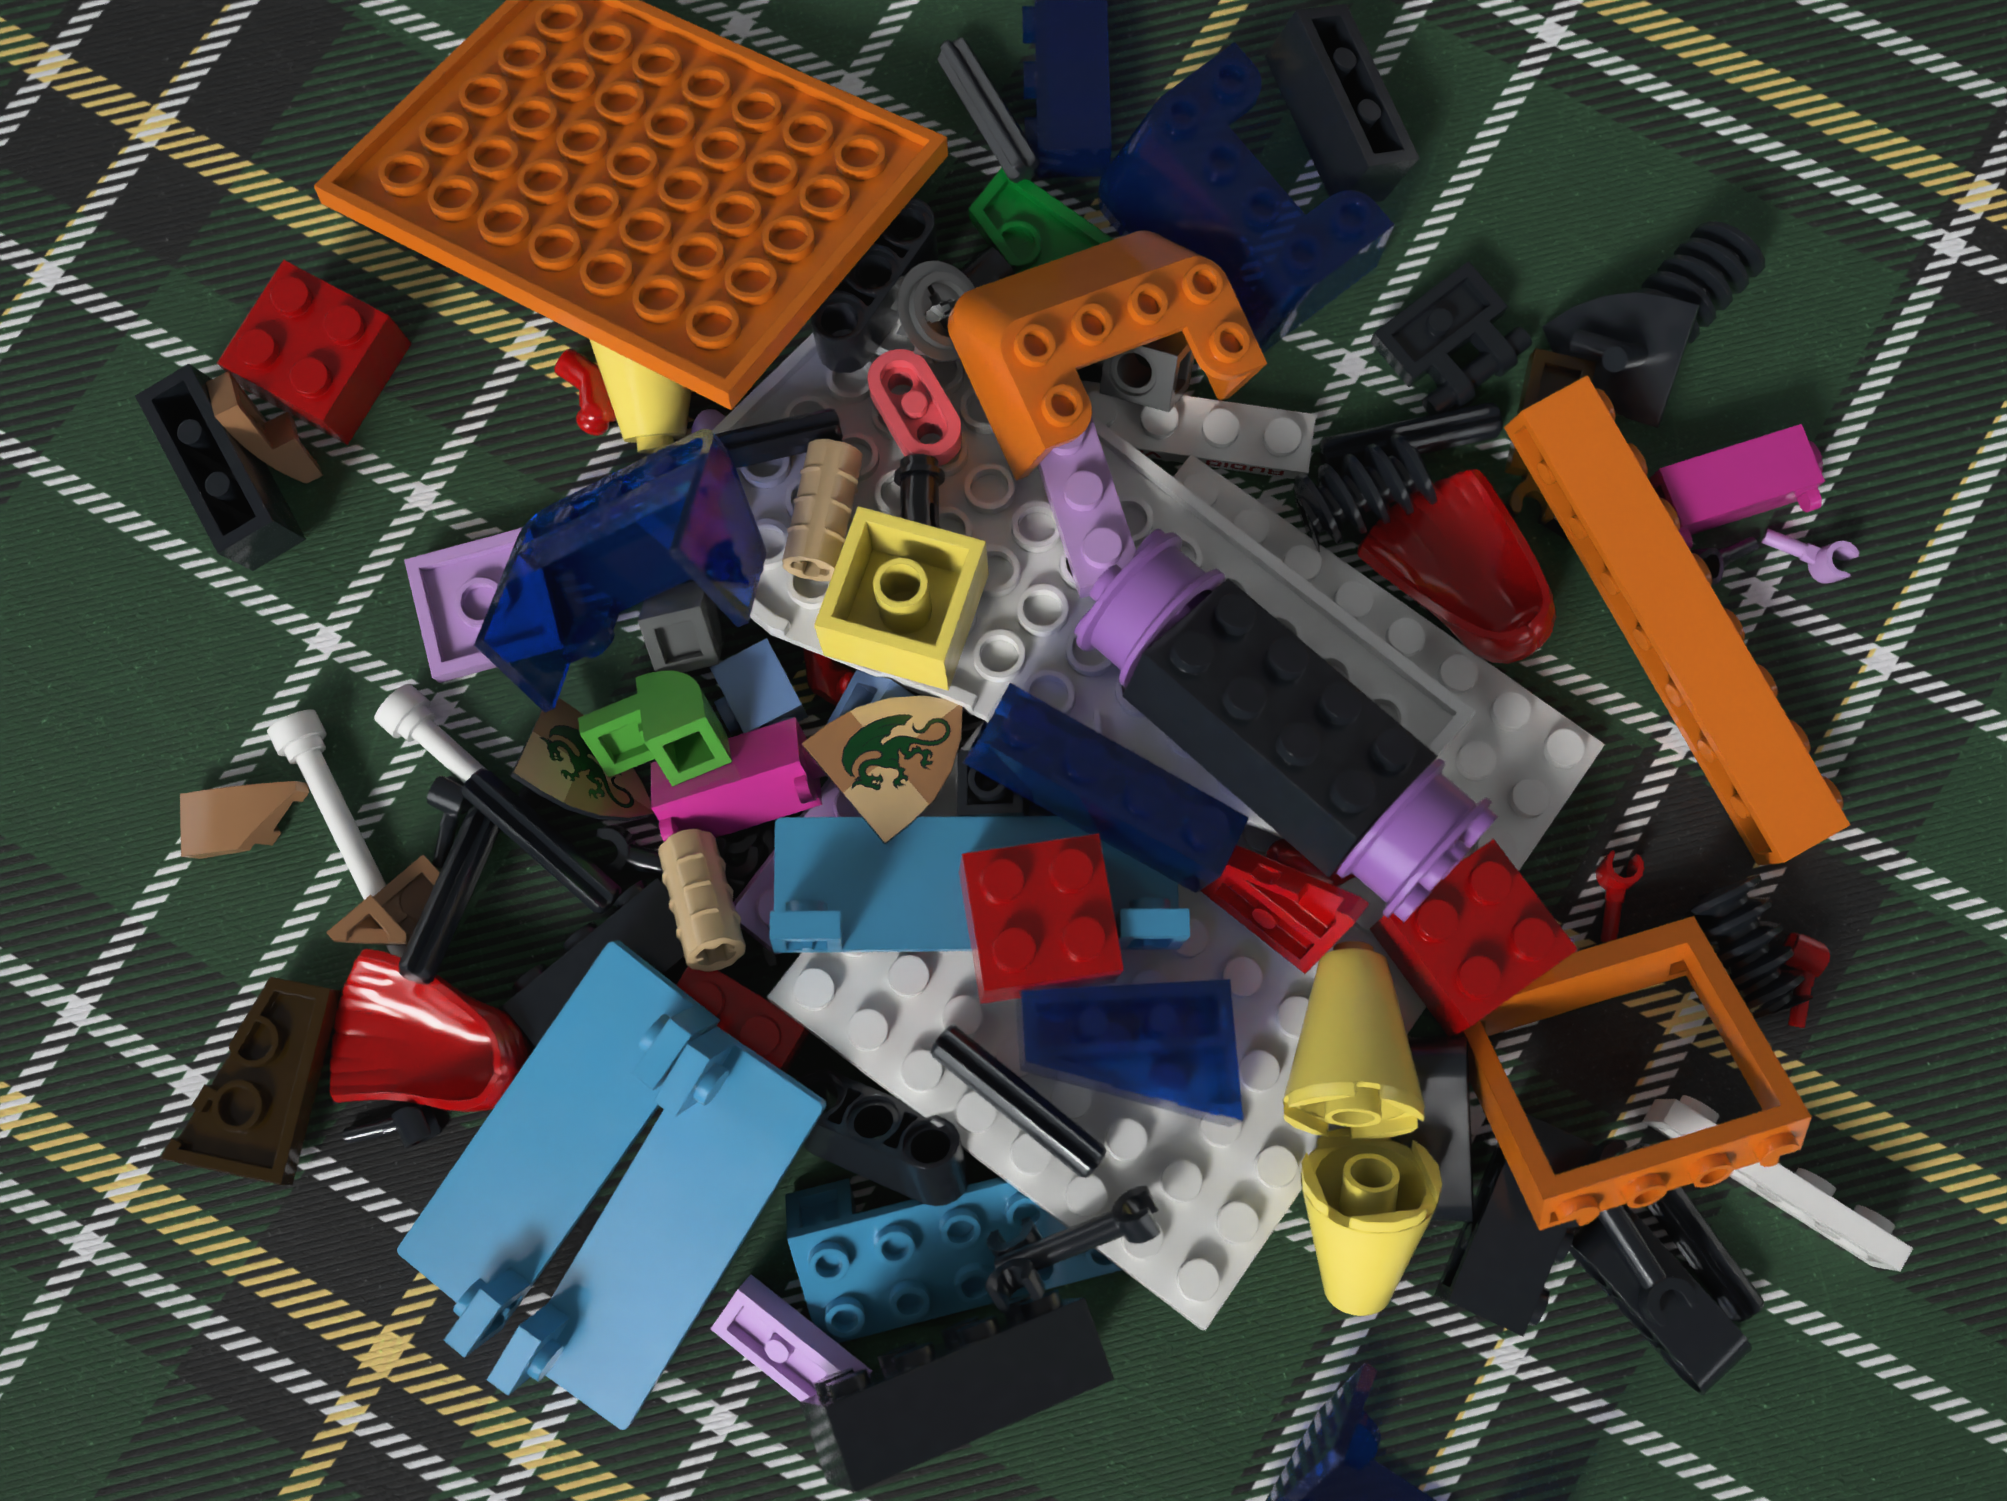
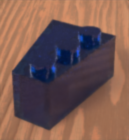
(1139, 1043)

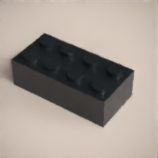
(953, 1392)

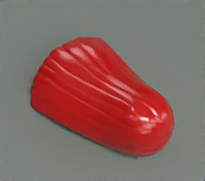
(1467, 568)
(420, 1041)

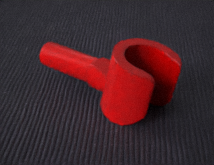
(1615, 891)
(1810, 958)

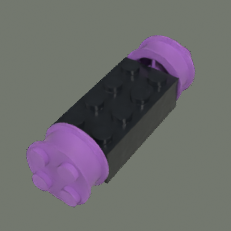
(1280, 726)

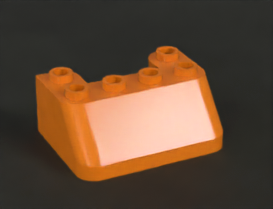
(1043, 324)

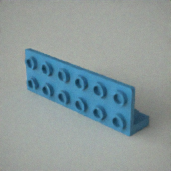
(855, 894)
(552, 1141)
(667, 1229)
(909, 1256)

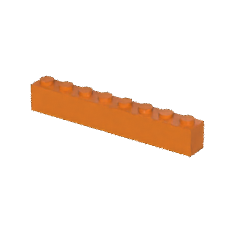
(1677, 623)

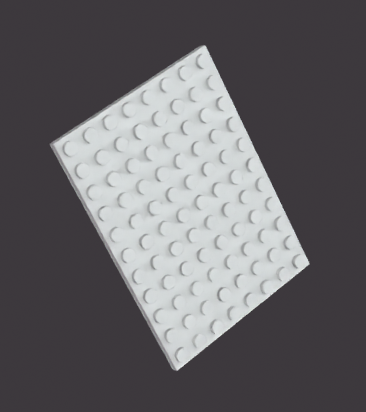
(1212, 1183)

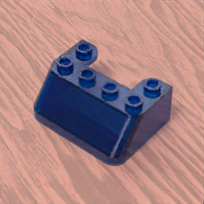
(1208, 192)

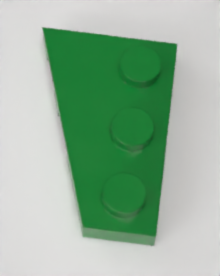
(1030, 224)

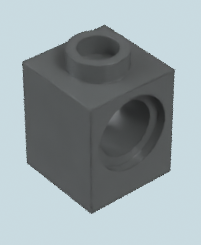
(1154, 386)
(682, 629)

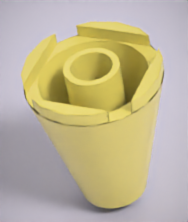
(646, 404)
(1353, 1052)
(1367, 1214)

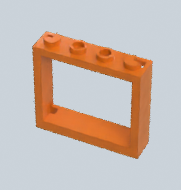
(1649, 1172)

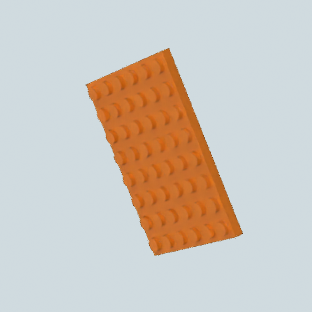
(638, 183)

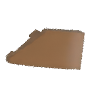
(271, 441)
(235, 817)
(392, 912)

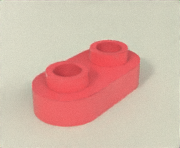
(917, 412)

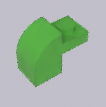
(661, 722)

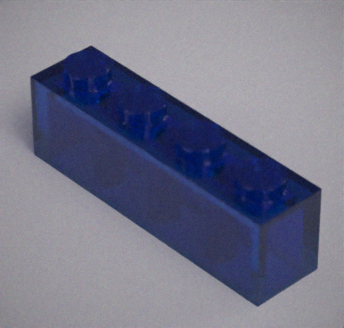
(1069, 86)
(1106, 789)

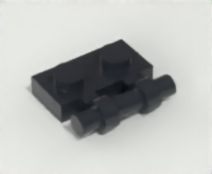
(1438, 326)

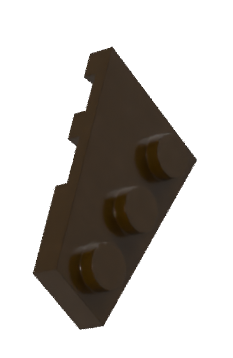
(264, 1094)

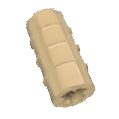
(822, 509)
(701, 900)

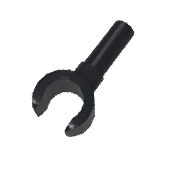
(1719, 558)
(447, 797)
(412, 1123)

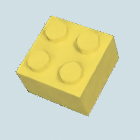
(902, 598)

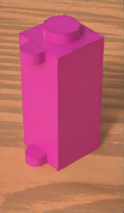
(1742, 481)
(763, 782)

